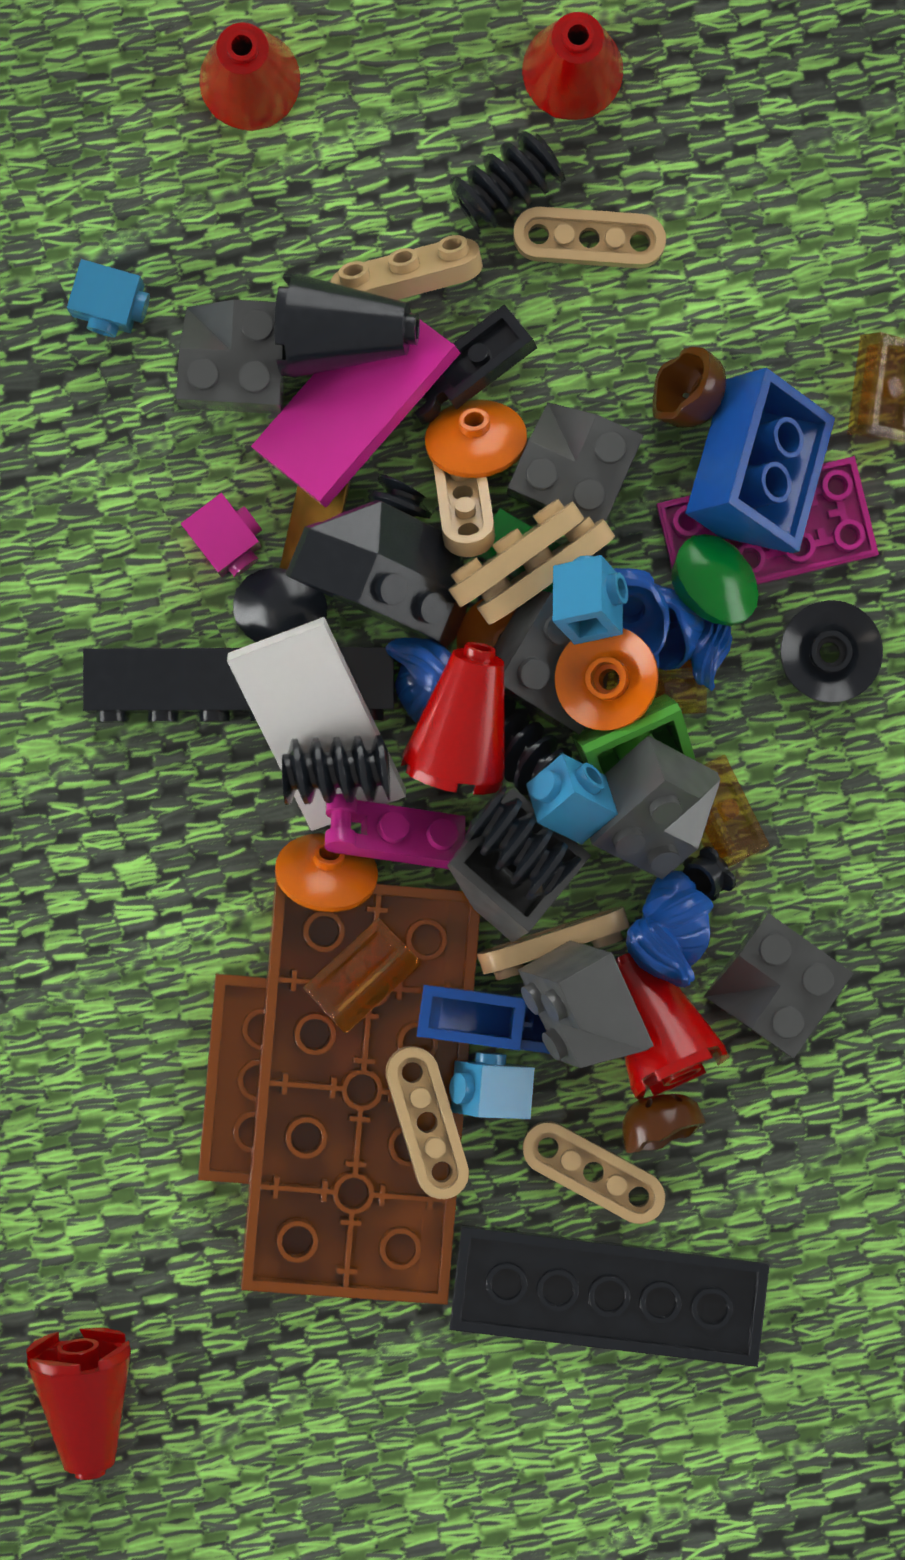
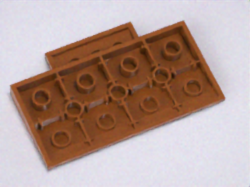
(312, 1112)

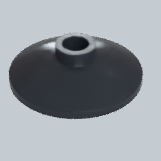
(852, 634)

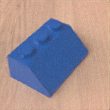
(761, 463)

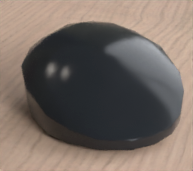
(275, 603)

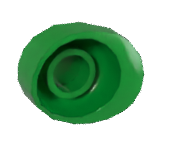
(715, 580)

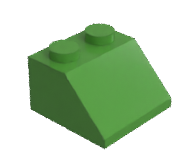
(661, 721)

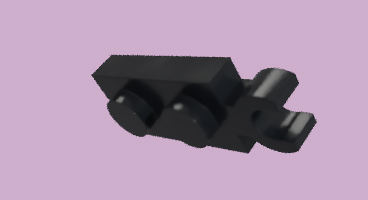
(483, 357)

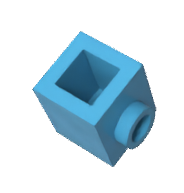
(107, 298)
(588, 599)
(571, 798)
(492, 1088)

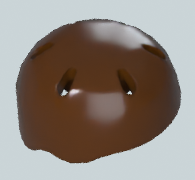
(695, 373)
(658, 1120)

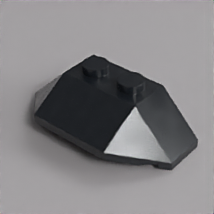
(383, 568)

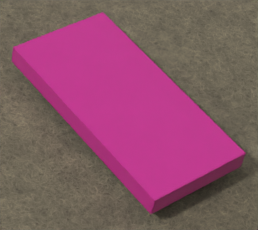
(348, 414)
(834, 535)

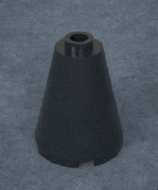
(338, 326)

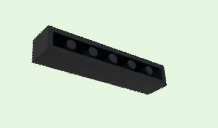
(202, 682)

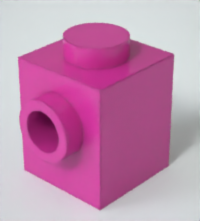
(225, 535)

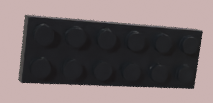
(609, 1295)

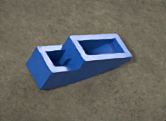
(479, 1019)

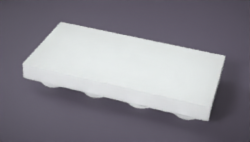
(305, 692)

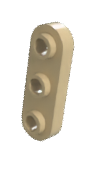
(612, 229)
(414, 270)
(465, 513)
(514, 551)
(509, 595)
(600, 928)
(430, 1146)
(615, 1183)

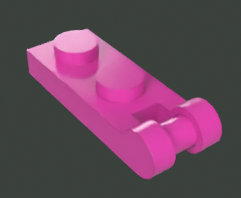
(393, 832)

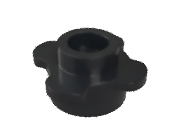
(709, 873)

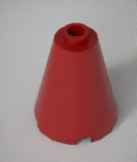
(573, 68)
(249, 78)
(462, 725)
(676, 1029)
(82, 1395)

